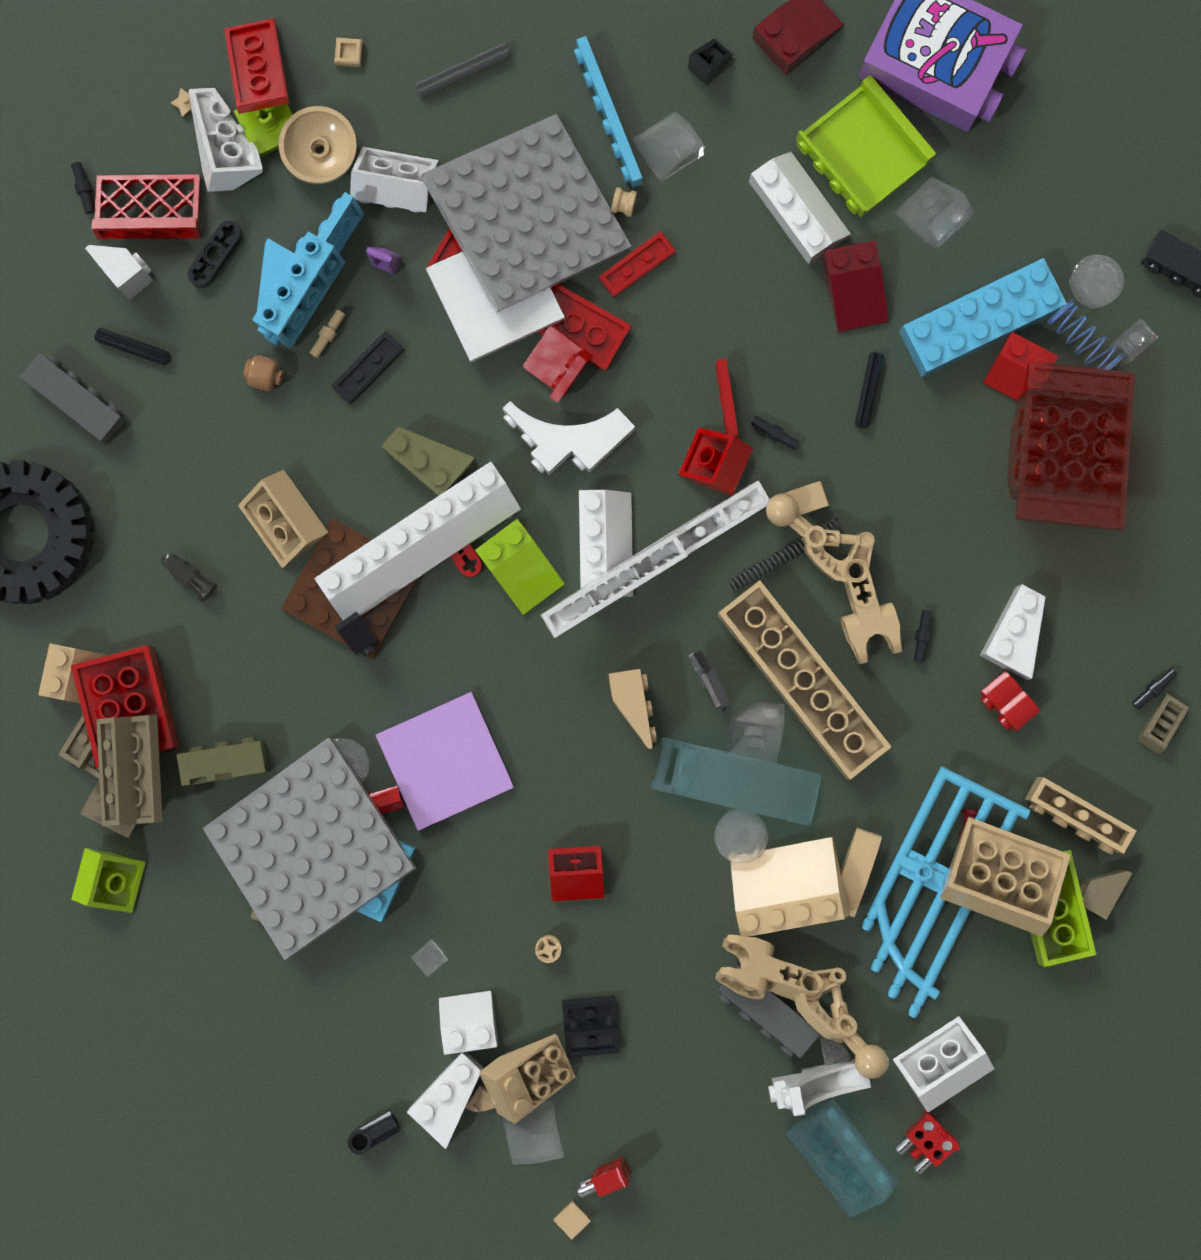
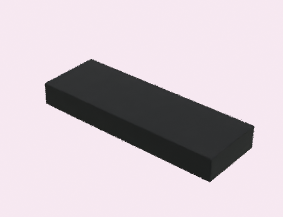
(367, 367)

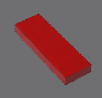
(637, 264)
(726, 397)

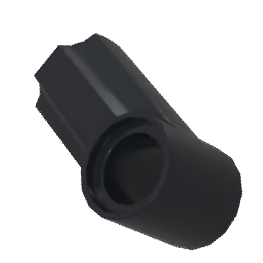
(375, 1132)

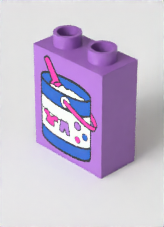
(944, 57)

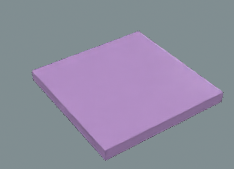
(444, 761)

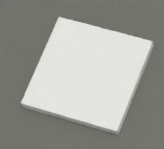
(475, 318)

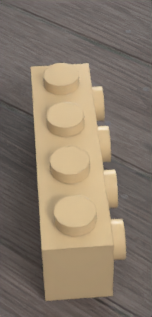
(1080, 815)

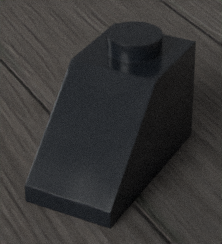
(358, 634)

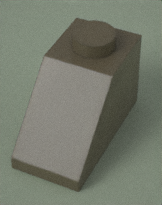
(1103, 891)

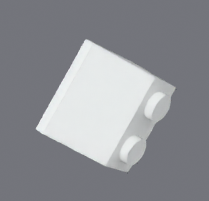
(124, 269)
(467, 1022)

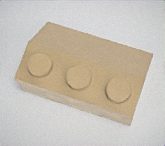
(282, 518)

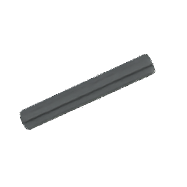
(463, 69)

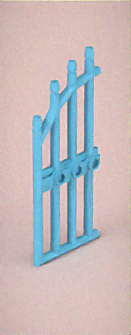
(932, 875)

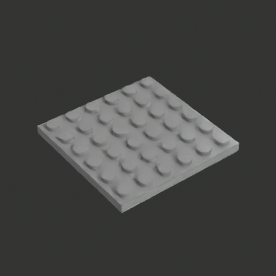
(526, 212)
(309, 848)

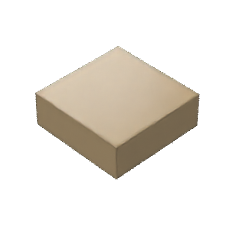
(348, 52)
(572, 1219)

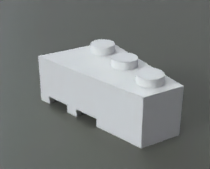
(1017, 633)
(445, 1099)

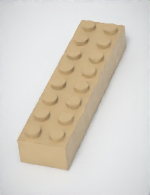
(804, 680)

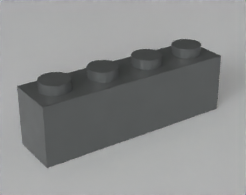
(72, 398)
(775, 1017)

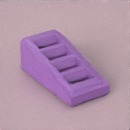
(384, 259)

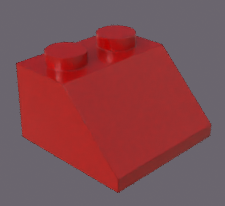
(1010, 365)
(716, 461)

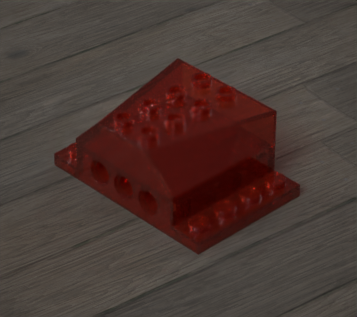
(1072, 446)

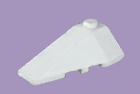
(223, 148)

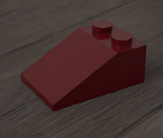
(795, 32)
(855, 286)

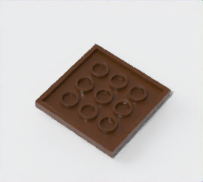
(312, 606)

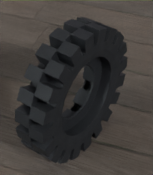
(67, 532)

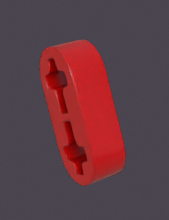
(471, 554)

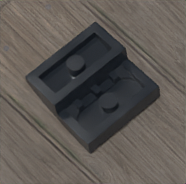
(590, 1026)

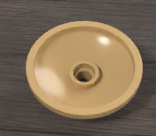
(316, 128)

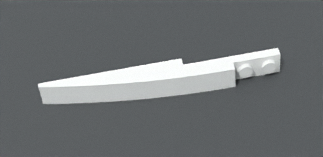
(655, 559)

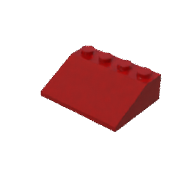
(124, 687)

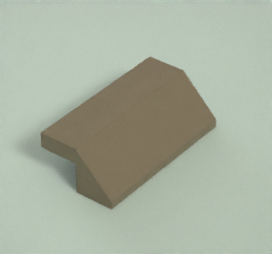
(129, 770)

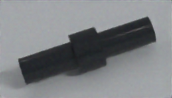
(83, 188)
(775, 433)
(923, 636)
(1154, 688)

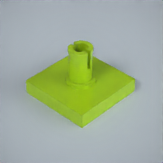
(264, 127)

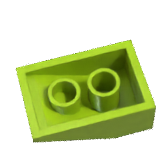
(520, 567)

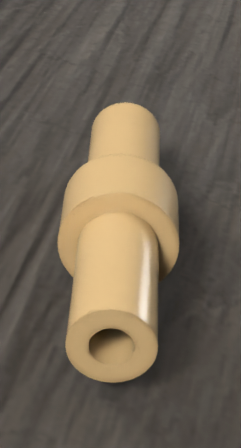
(327, 333)

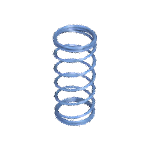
(1064, 310)

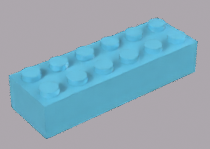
(982, 317)

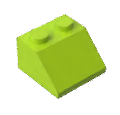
(108, 880)

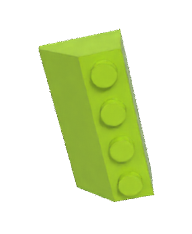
(1069, 932)

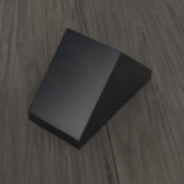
(708, 60)

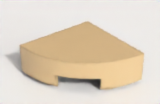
(480, 1101)

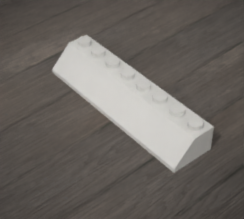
(418, 543)

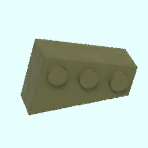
(428, 460)
(222, 762)

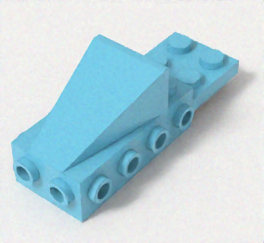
(290, 275)

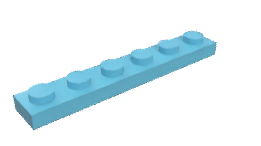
(604, 103)

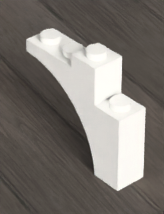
(556, 443)
(815, 1085)

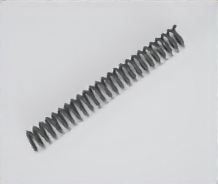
(774, 560)

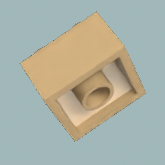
(57, 675)

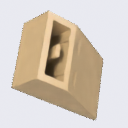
(629, 698)
(527, 1077)

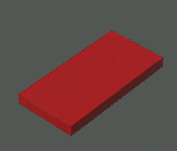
(256, 66)

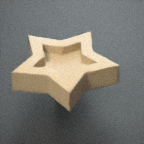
(183, 103)

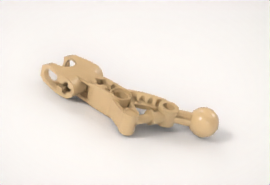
(867, 616)
(763, 972)

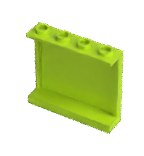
(865, 147)

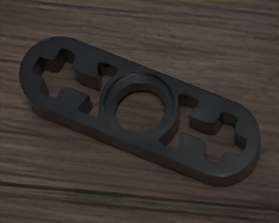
(231, 242)

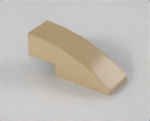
(858, 866)

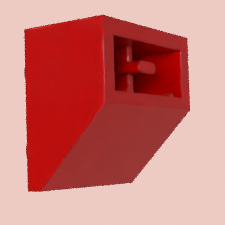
(576, 873)

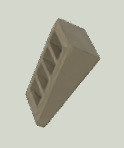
(1153, 737)

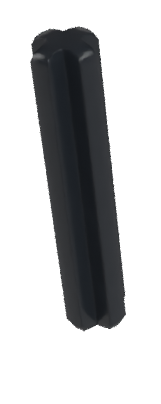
(132, 346)
(869, 390)

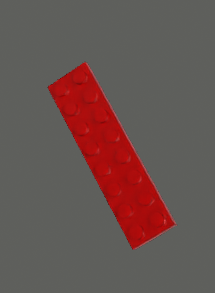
(583, 323)

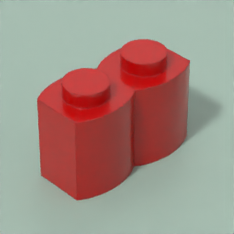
(1008, 701)

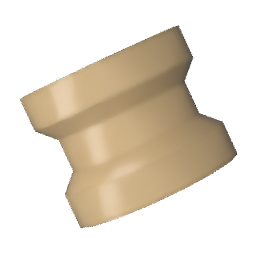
(623, 202)
(549, 952)

